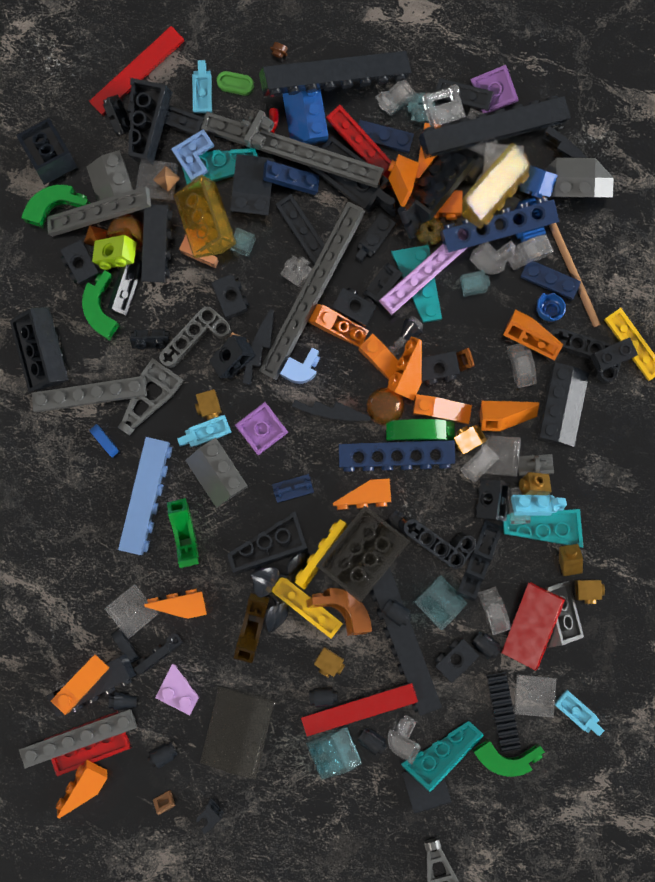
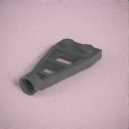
(162, 377)
(437, 856)

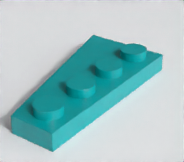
(221, 163)
(425, 299)
(560, 528)
(438, 760)

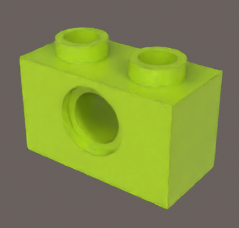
(114, 252)

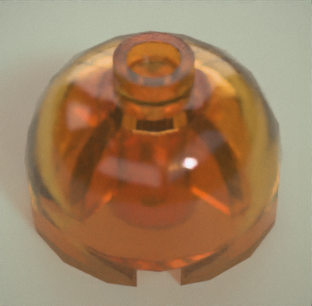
(128, 226)
(385, 406)

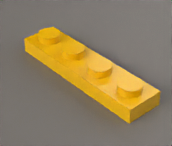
(623, 329)
(305, 576)
(297, 600)

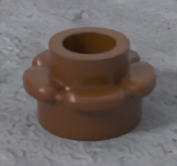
(279, 50)

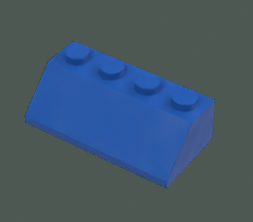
(306, 117)

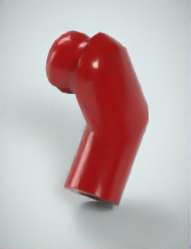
(273, 115)

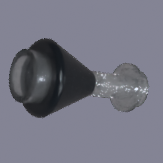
(411, 327)

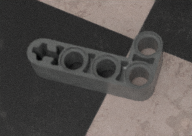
(192, 340)

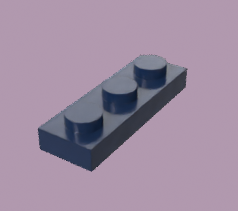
(387, 136)
(291, 177)
(551, 279)

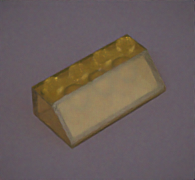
(495, 187)
(204, 218)

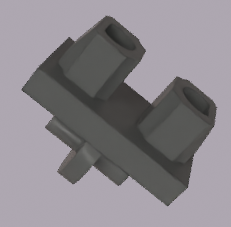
(253, 128)
(535, 464)

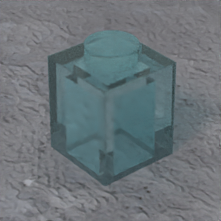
(244, 242)
(474, 283)

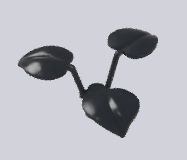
(263, 582)

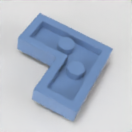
(189, 152)

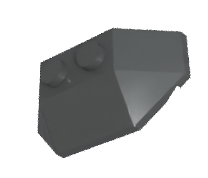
(580, 178)

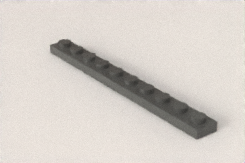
(297, 151)
(312, 290)

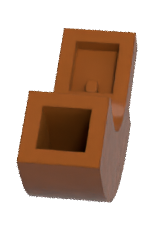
(353, 611)

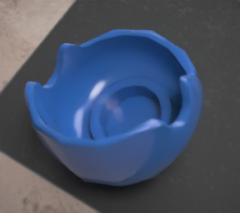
(550, 307)

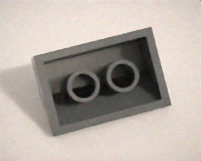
(109, 176)
(216, 472)
(568, 624)

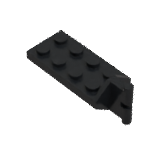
(434, 190)
(361, 194)

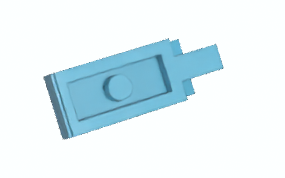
(202, 89)
(205, 432)
(537, 505)
(578, 713)

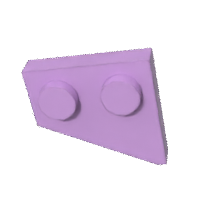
(177, 691)

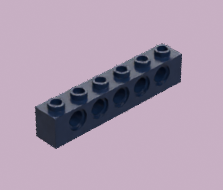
(547, 212)
(445, 448)

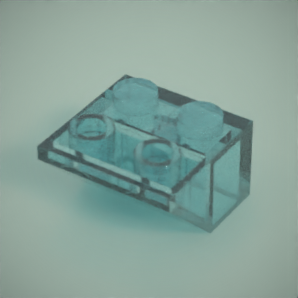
(440, 602)
(334, 753)

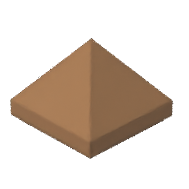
(166, 179)
(164, 802)

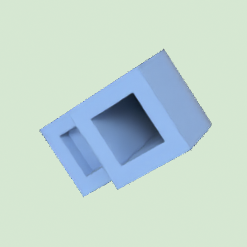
(298, 372)

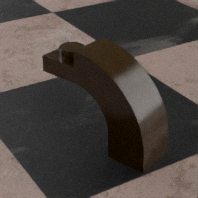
(251, 628)

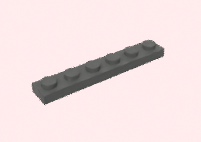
(99, 211)
(89, 394)
(77, 738)

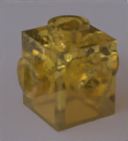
(430, 237)

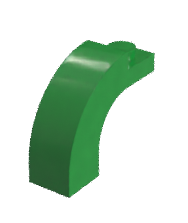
(49, 198)
(92, 306)
(420, 430)
(183, 532)
(507, 765)

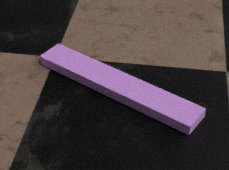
(420, 276)

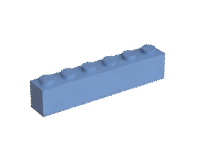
(144, 496)

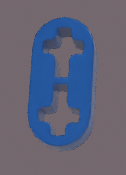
(104, 440)

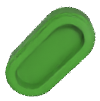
(235, 83)

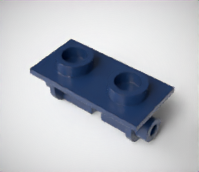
(292, 488)

